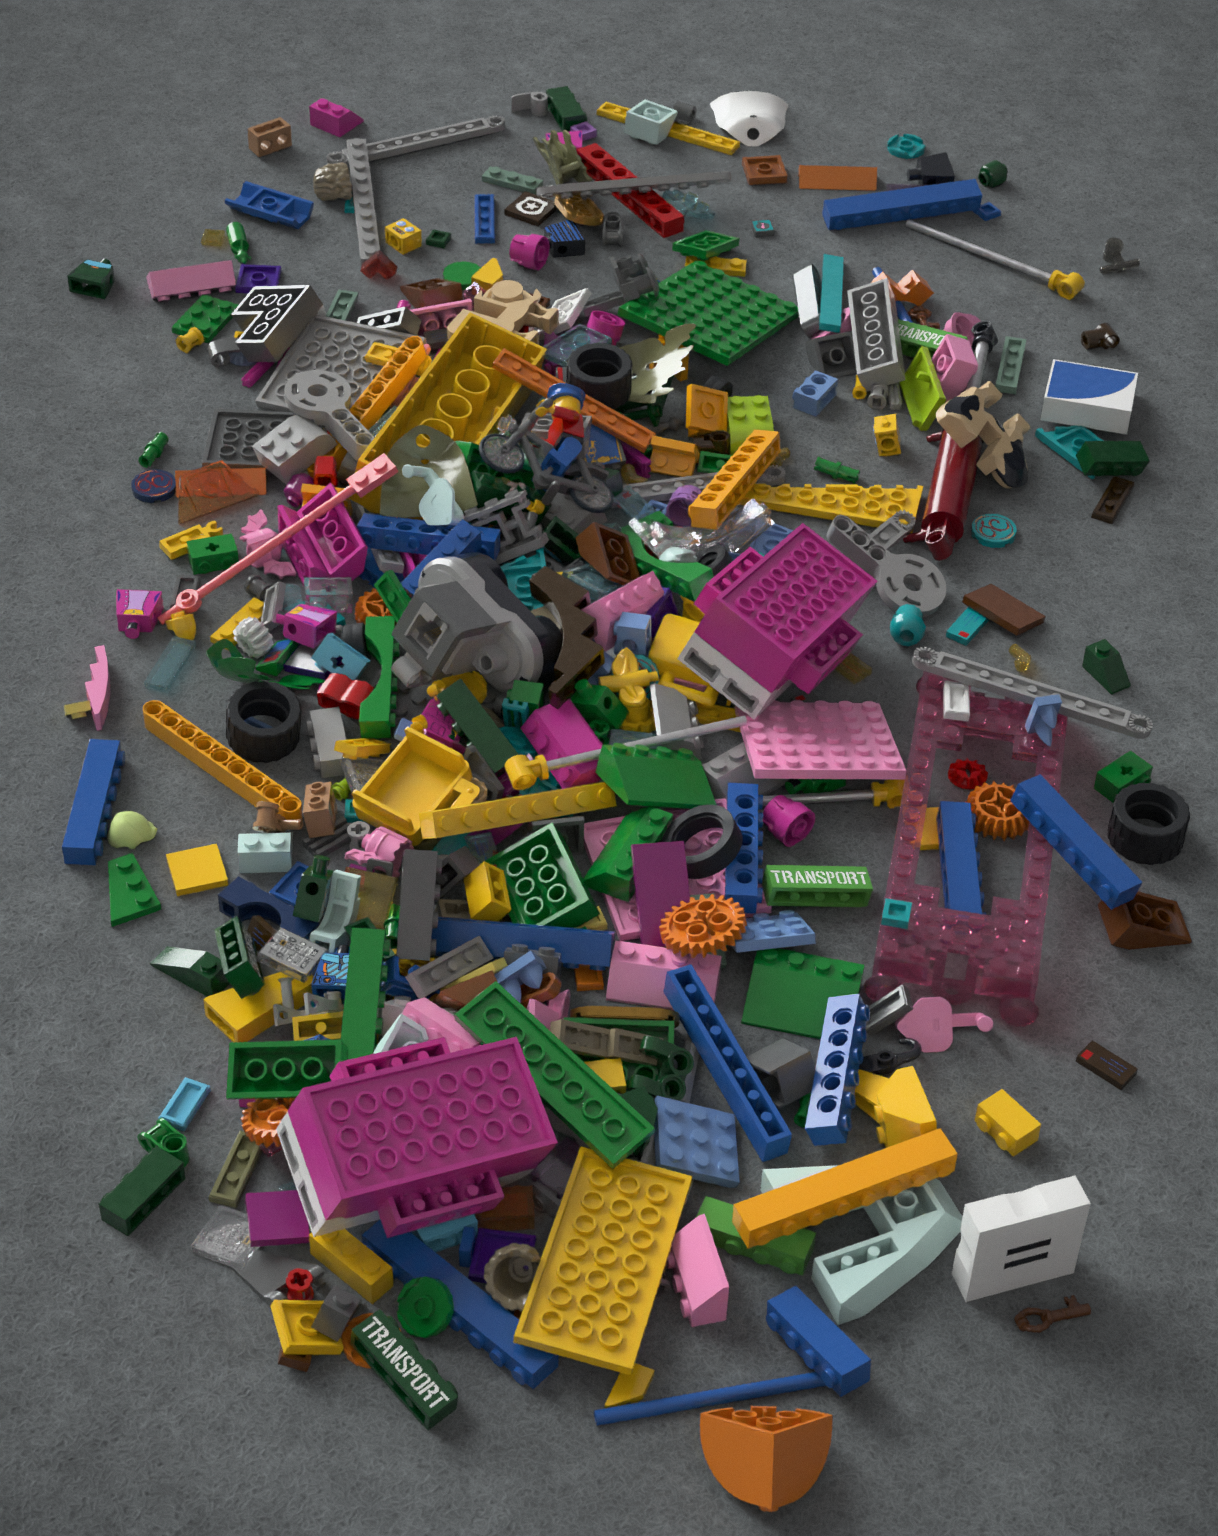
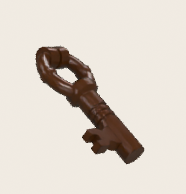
(921, 315)
(1049, 1316)

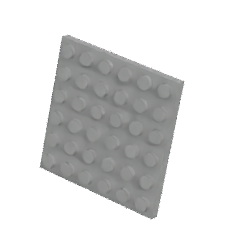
(331, 347)

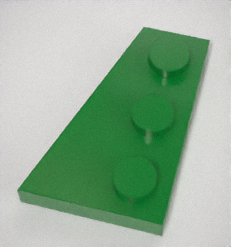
(129, 891)

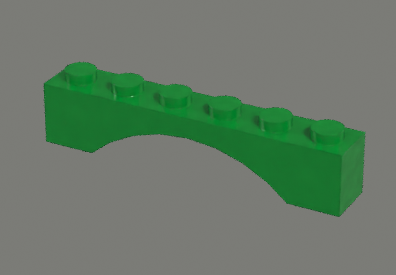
(681, 578)
(377, 709)

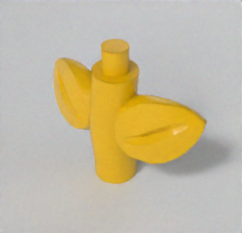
(628, 679)

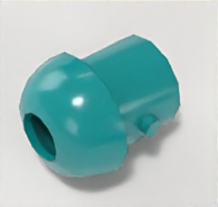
(907, 625)

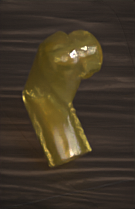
(785, 453)
(630, 476)

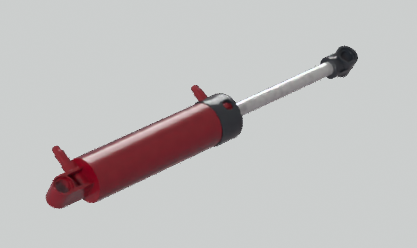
(954, 470)

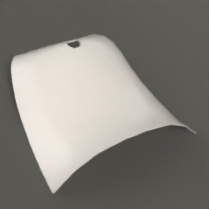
(734, 114)

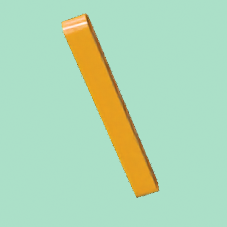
(383, 390)
(218, 759)

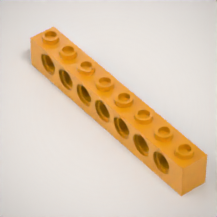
(734, 479)

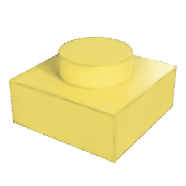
(77, 710)

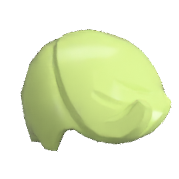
(130, 830)

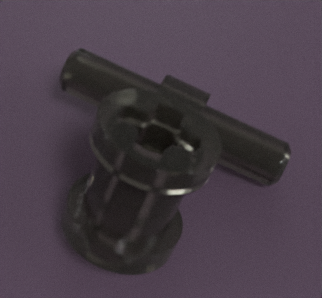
(1113, 255)

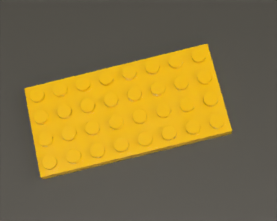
(603, 1262)

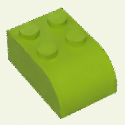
(745, 416)

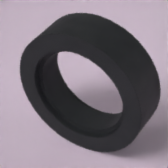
(721, 853)

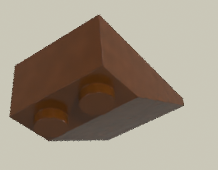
(432, 292)
(608, 553)
(1145, 923)

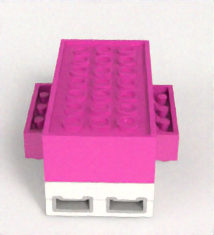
(777, 620)
(415, 1136)

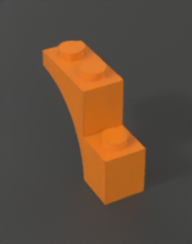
(910, 288)

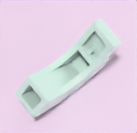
(340, 911)

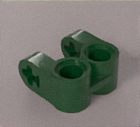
(667, 1074)

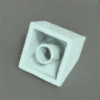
(649, 121)
(265, 852)

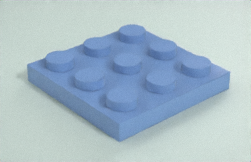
(774, 932)
(696, 1142)

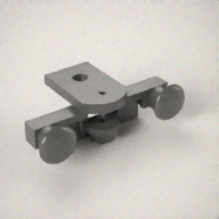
(633, 280)

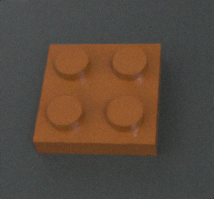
(764, 170)

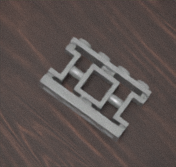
(486, 515)

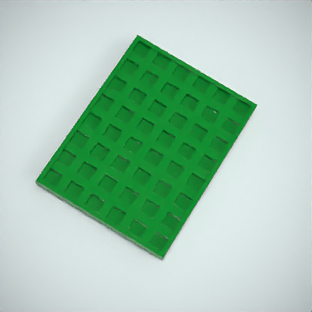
(726, 311)

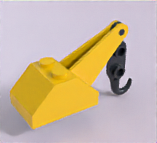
(895, 1101)

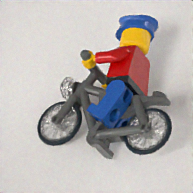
(557, 451)

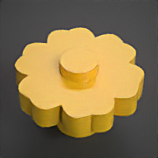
(640, 718)

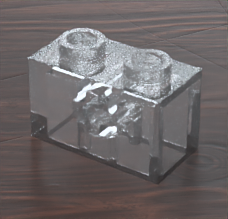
(329, 593)

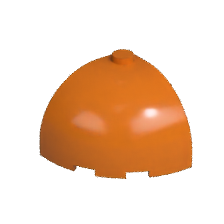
(766, 1453)

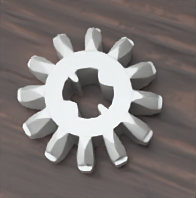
(253, 637)

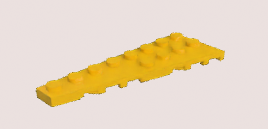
(862, 505)

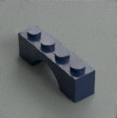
(247, 900)

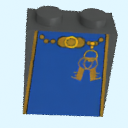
(605, 449)

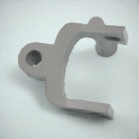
(328, 1004)

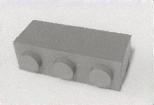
(326, 729)

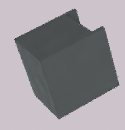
(784, 1071)

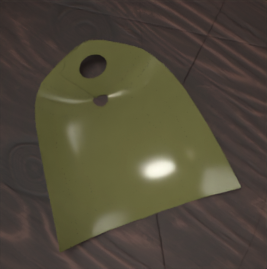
(403, 495)

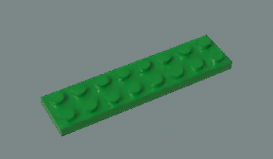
(561, 1077)

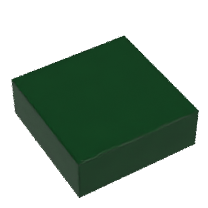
(438, 239)

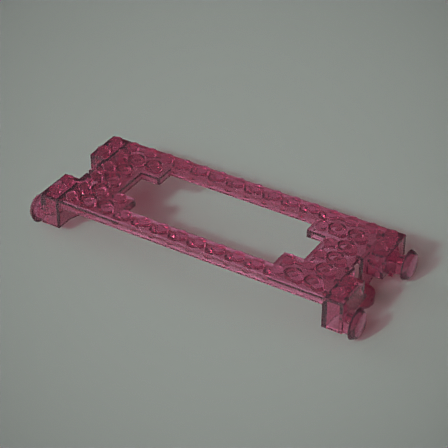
(1002, 946)

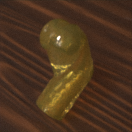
(1023, 659)

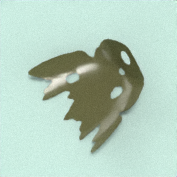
(667, 359)

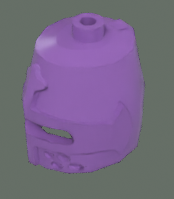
(679, 504)

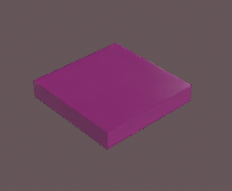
(276, 1218)

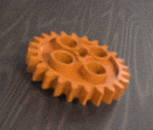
(688, 926)
(263, 1118)

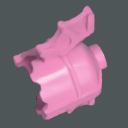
(256, 538)
(382, 845)

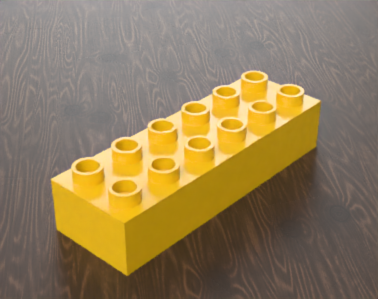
(457, 394)

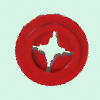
(959, 778)

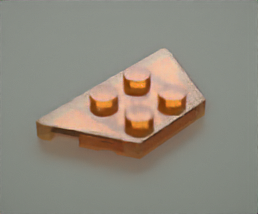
(210, 491)

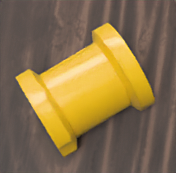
(190, 340)

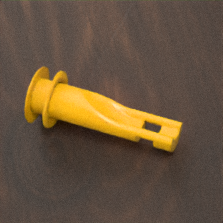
(859, 391)

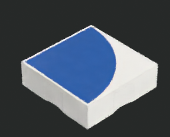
(1089, 396)

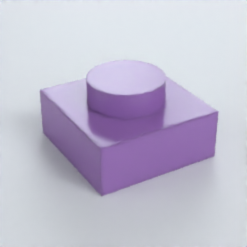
(587, 130)

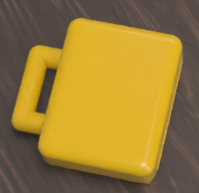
(667, 646)
(414, 780)

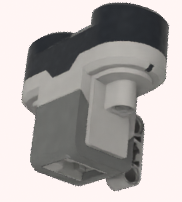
(470, 622)

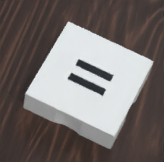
(1020, 1238)

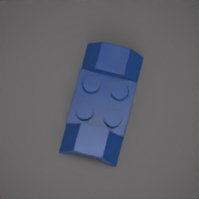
(272, 205)

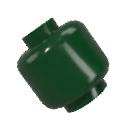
(993, 174)

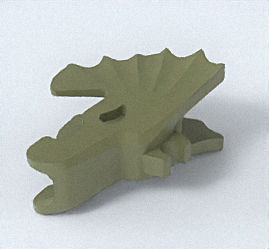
(562, 158)

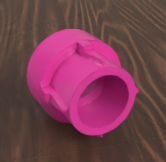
(529, 250)
(607, 324)
(788, 820)

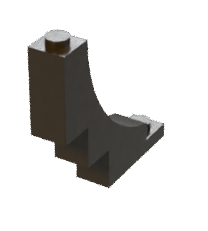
(579, 654)

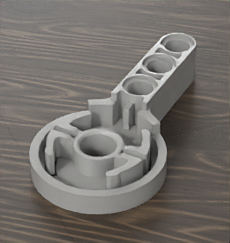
(321, 399)
(884, 565)

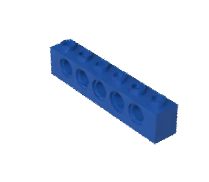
(416, 535)
(743, 872)
(837, 1070)

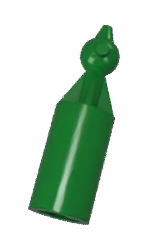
(238, 241)

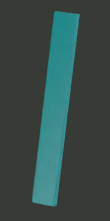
(831, 293)

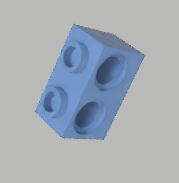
(815, 393)

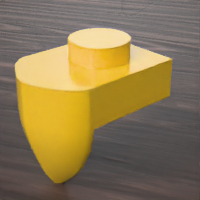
(182, 625)

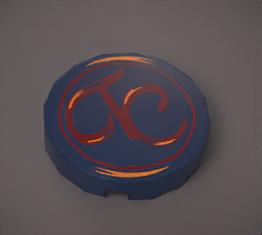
(153, 486)

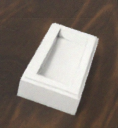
(956, 701)

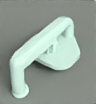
(439, 502)

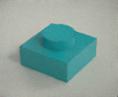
(896, 913)

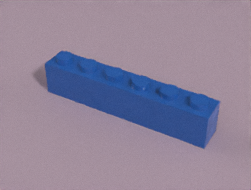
(93, 802)
(1076, 841)
(959, 857)

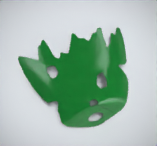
(241, 669)

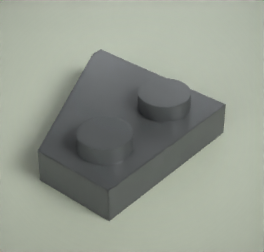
(483, 773)

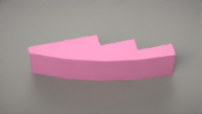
(99, 688)

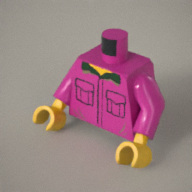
(435, 725)

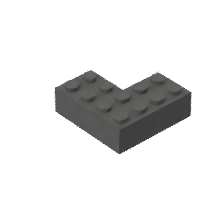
(274, 319)
(417, 903)

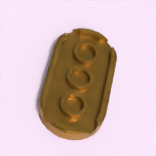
(580, 210)
(632, 1013)

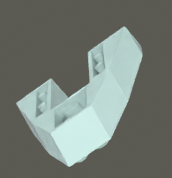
(912, 1234)

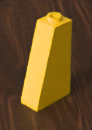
(252, 1015)

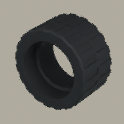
(601, 373)
(263, 743)
(1146, 843)

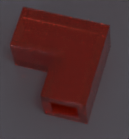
(379, 264)

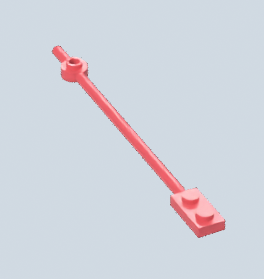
(359, 483)

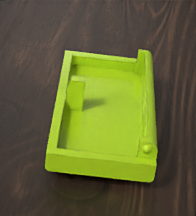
(922, 390)

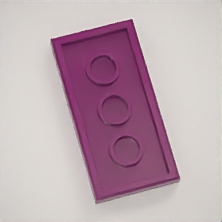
(659, 885)

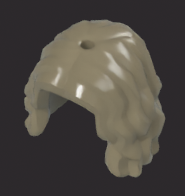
(332, 182)
(507, 1277)

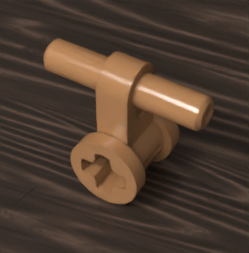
(271, 822)

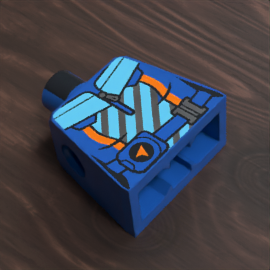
(332, 972)

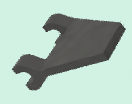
(268, 1273)

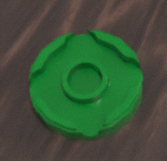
(461, 273)
(425, 1307)

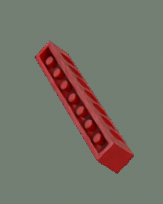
(647, 206)

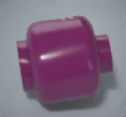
(293, 488)

